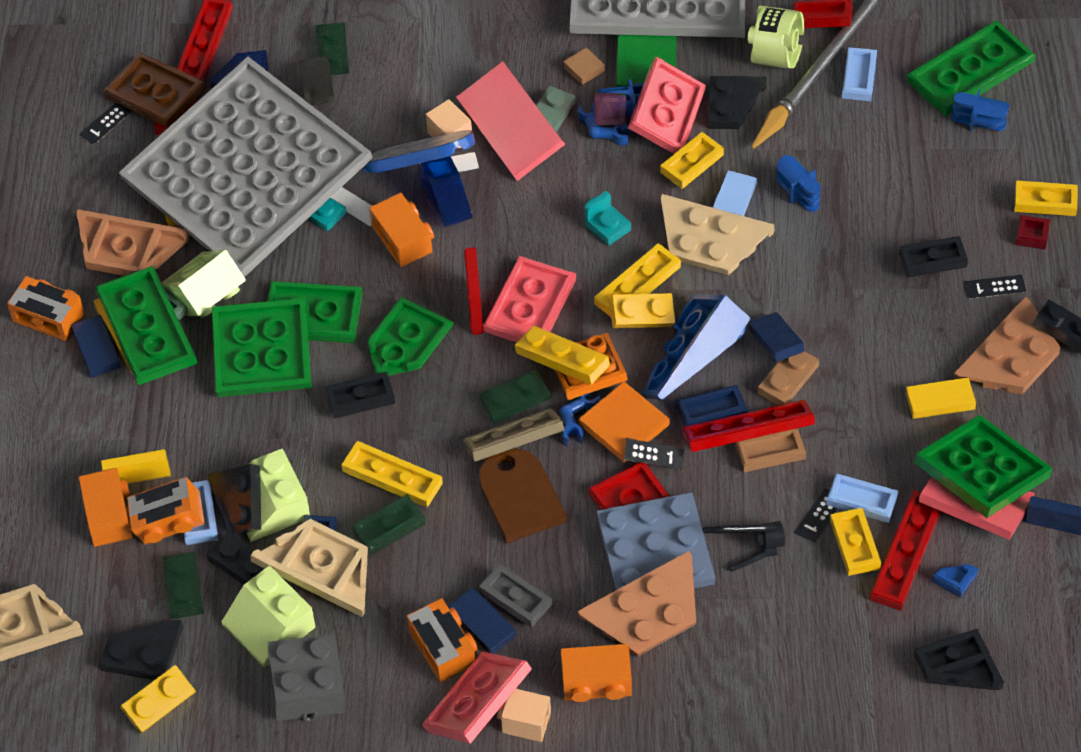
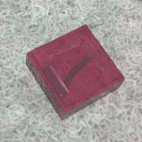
(609, 109)

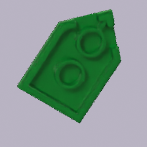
(406, 338)

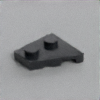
(732, 99)

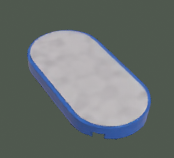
(419, 151)

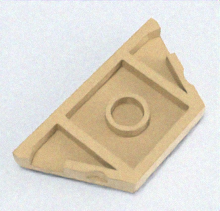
(710, 235)
(320, 563)
(32, 622)

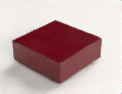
(1032, 232)

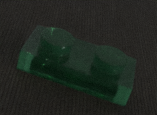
(333, 43)
(514, 396)
(388, 524)
(183, 585)

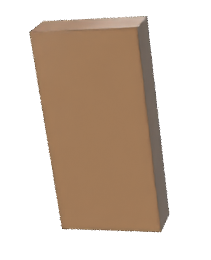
(770, 450)

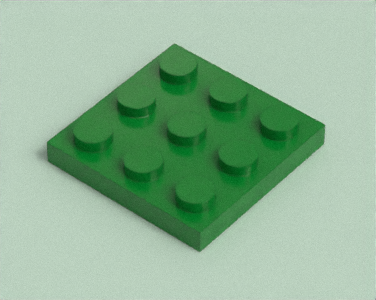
(261, 347)
(983, 466)

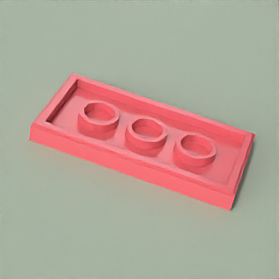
(510, 121)

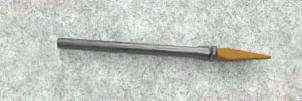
(777, 116)

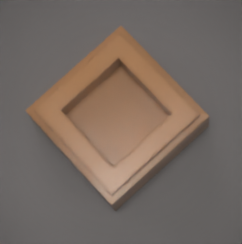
(584, 66)

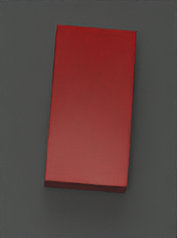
(825, 13)

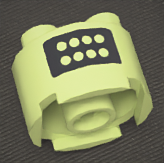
(776, 37)

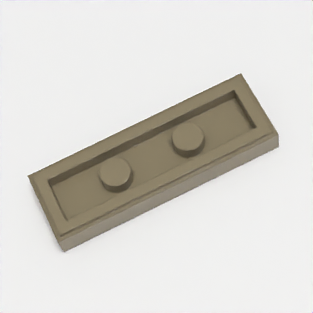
(513, 434)

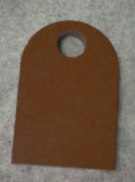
(521, 497)

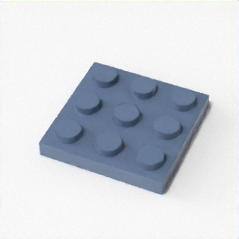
(650, 535)

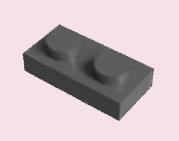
(515, 595)

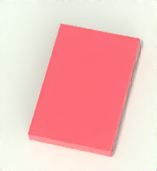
(667, 106)
(529, 298)
(1001, 523)
(476, 697)

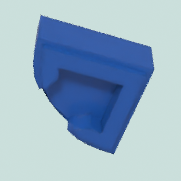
(955, 578)

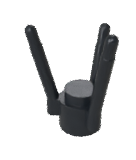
(766, 535)

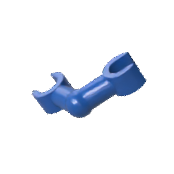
(597, 131)
(567, 414)

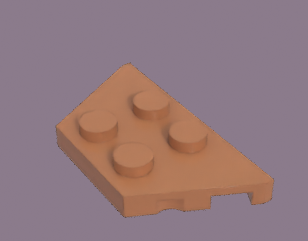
(125, 244)
(1012, 353)
(648, 607)

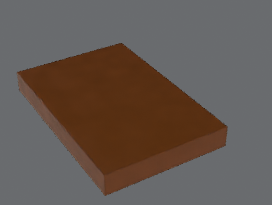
(154, 89)

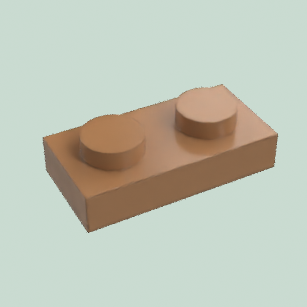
(788, 378)

